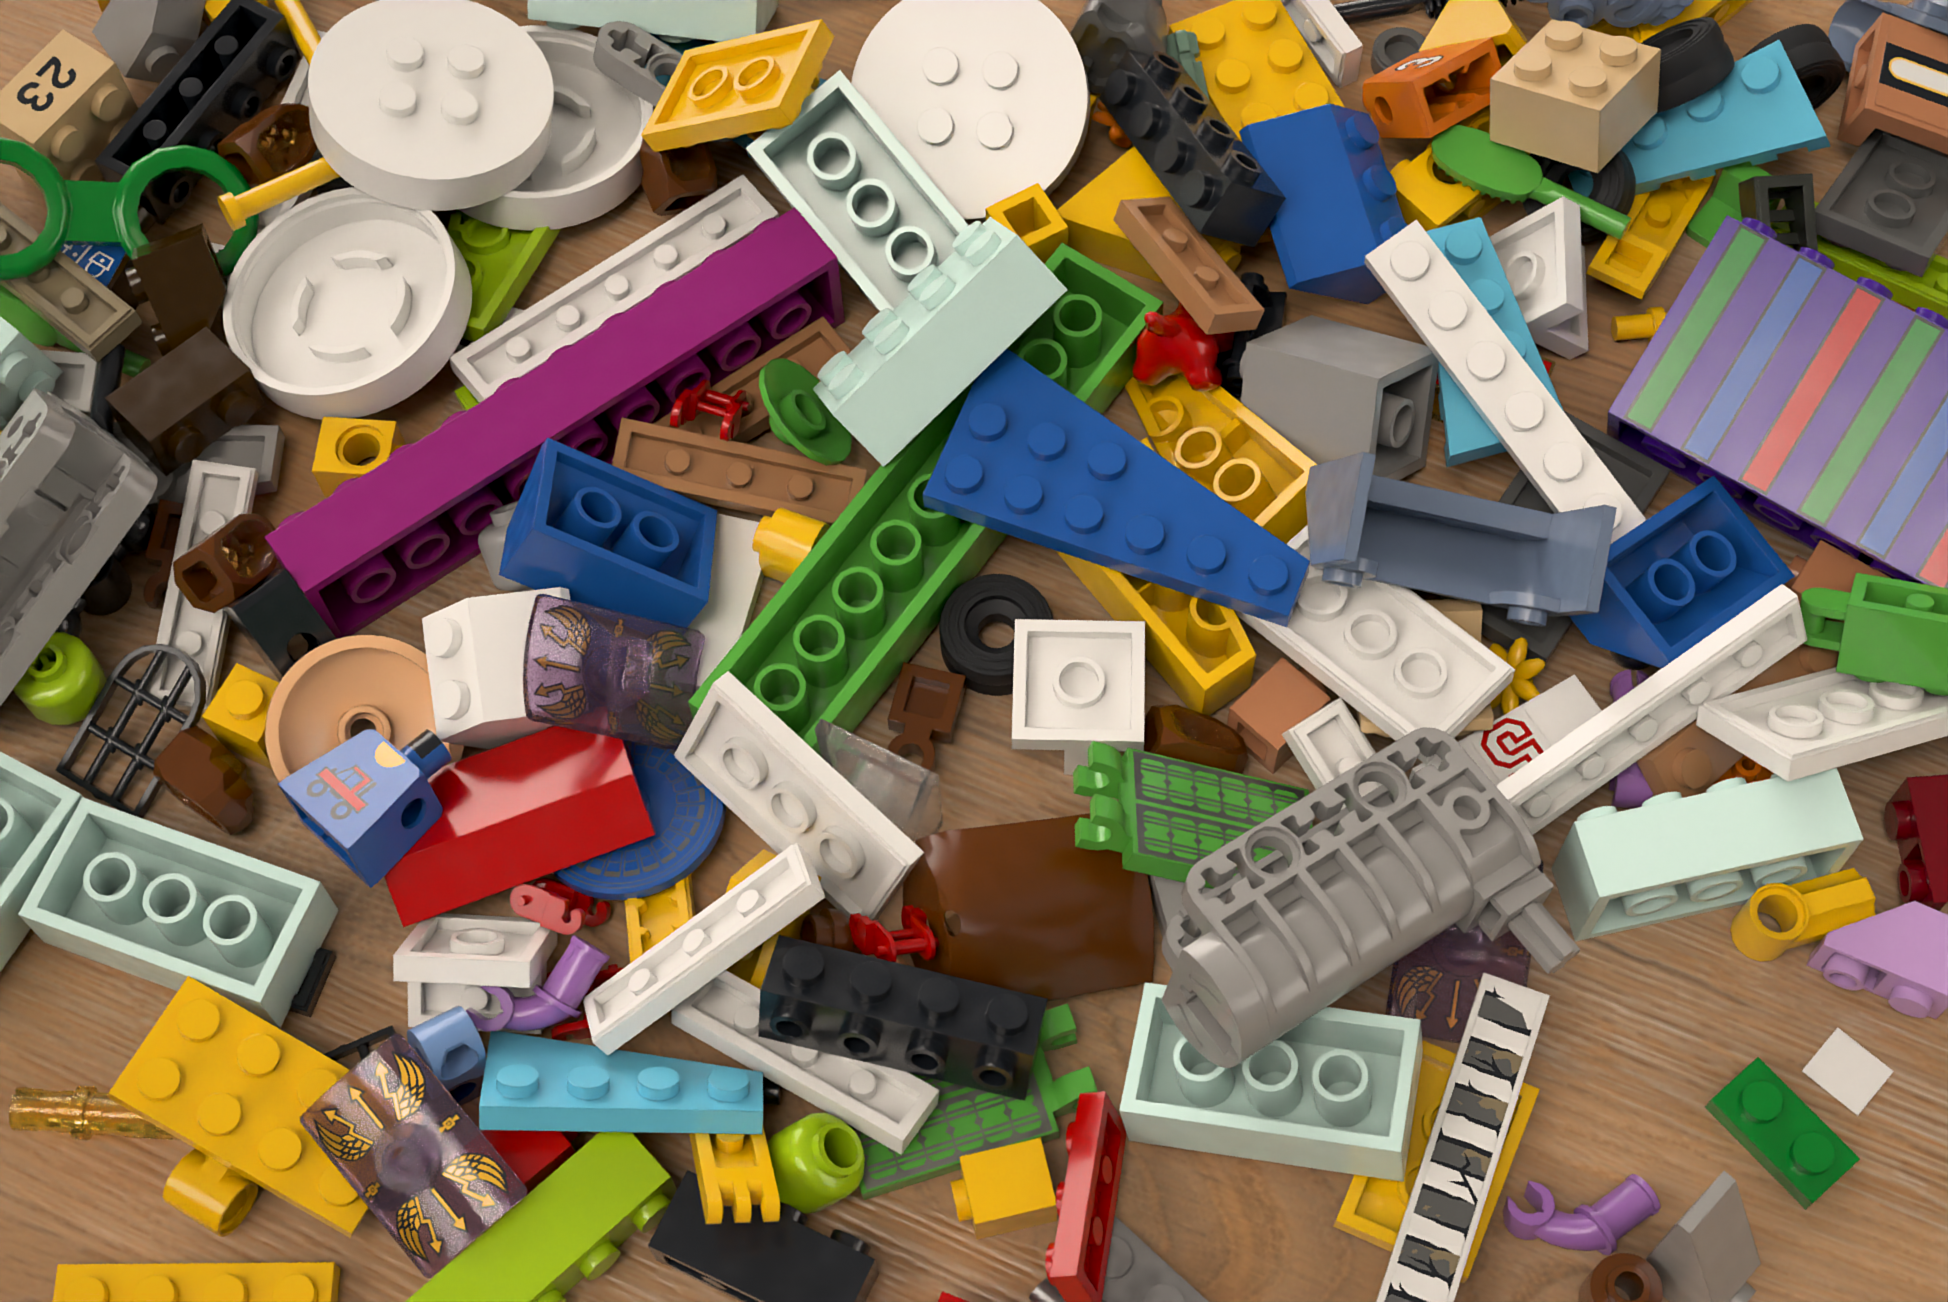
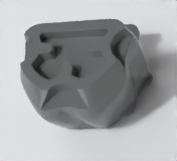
(1113, 26)

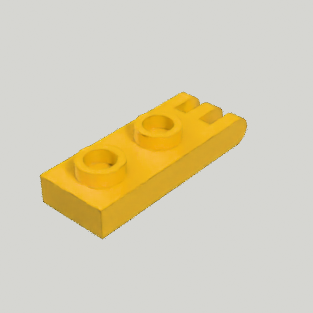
(735, 1173)

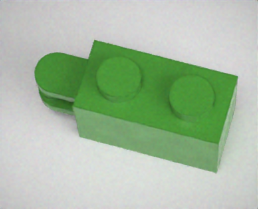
(1889, 630)

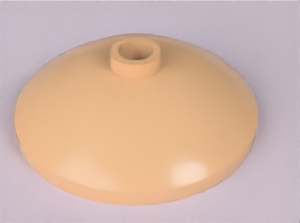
(344, 683)

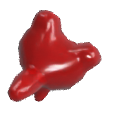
(1179, 346)

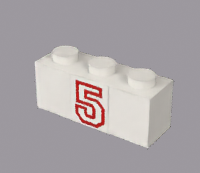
(1527, 730)

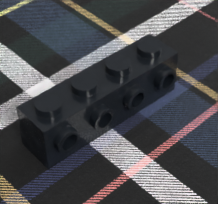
(205, 98)
(1191, 148)
(901, 1017)

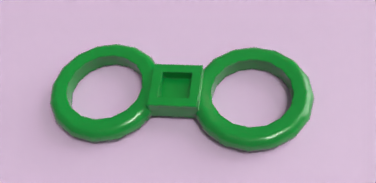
(107, 211)

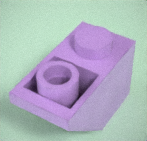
(1893, 956)

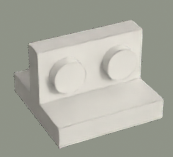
(1548, 275)
(1078, 686)
(458, 953)

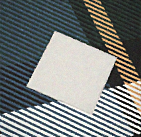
(1847, 1071)

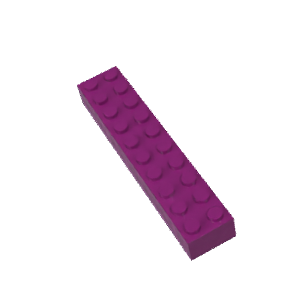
(431, 499)

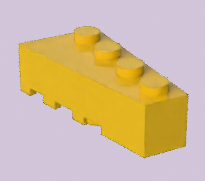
(1187, 639)

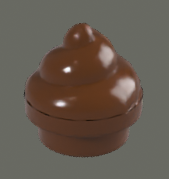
(829, 929)

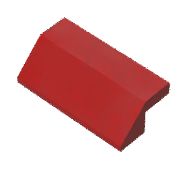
(520, 818)

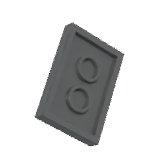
(1889, 203)

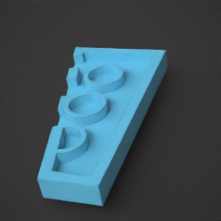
(1740, 120)
(1476, 262)
(578, 1087)

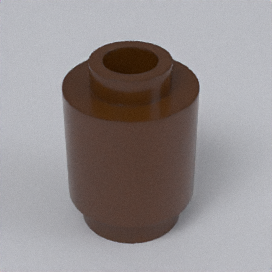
(1627, 1272)

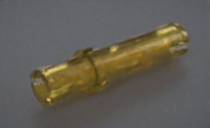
(78, 1114)

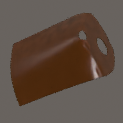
(1033, 909)

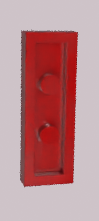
(1087, 1200)

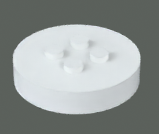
(978, 95)
(430, 102)
(591, 146)
(347, 304)

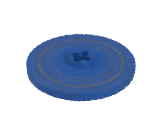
(686, 827)

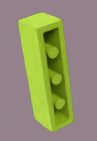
(561, 1228)

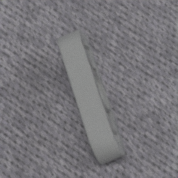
(623, 53)

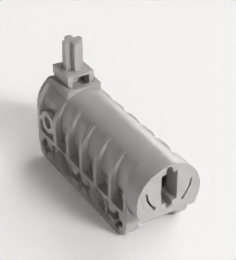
(1351, 895)

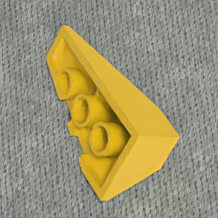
(1227, 451)

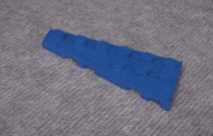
(1075, 482)

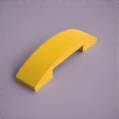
(1652, 236)

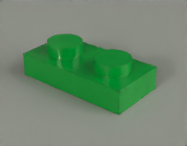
(1782, 1133)

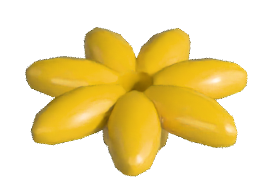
(1522, 683)

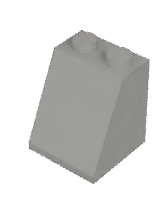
(1343, 392)

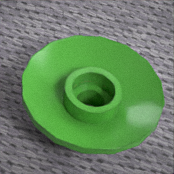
(800, 415)

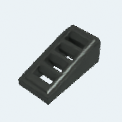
(1799, 201)

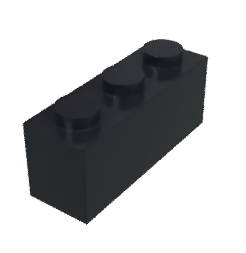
(762, 1258)

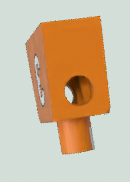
(1413, 103)

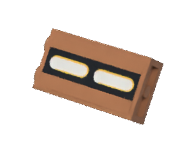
(1898, 85)

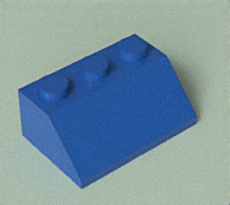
(1335, 201)
(610, 538)
(1681, 577)

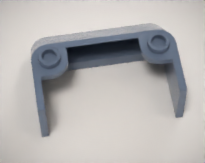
(1455, 543)

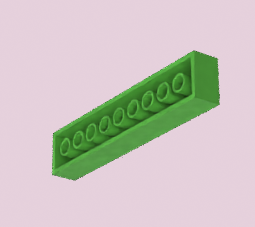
(888, 561)

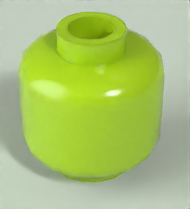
(62, 681)
(816, 1162)

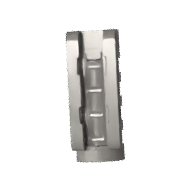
(62, 513)

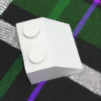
(478, 668)

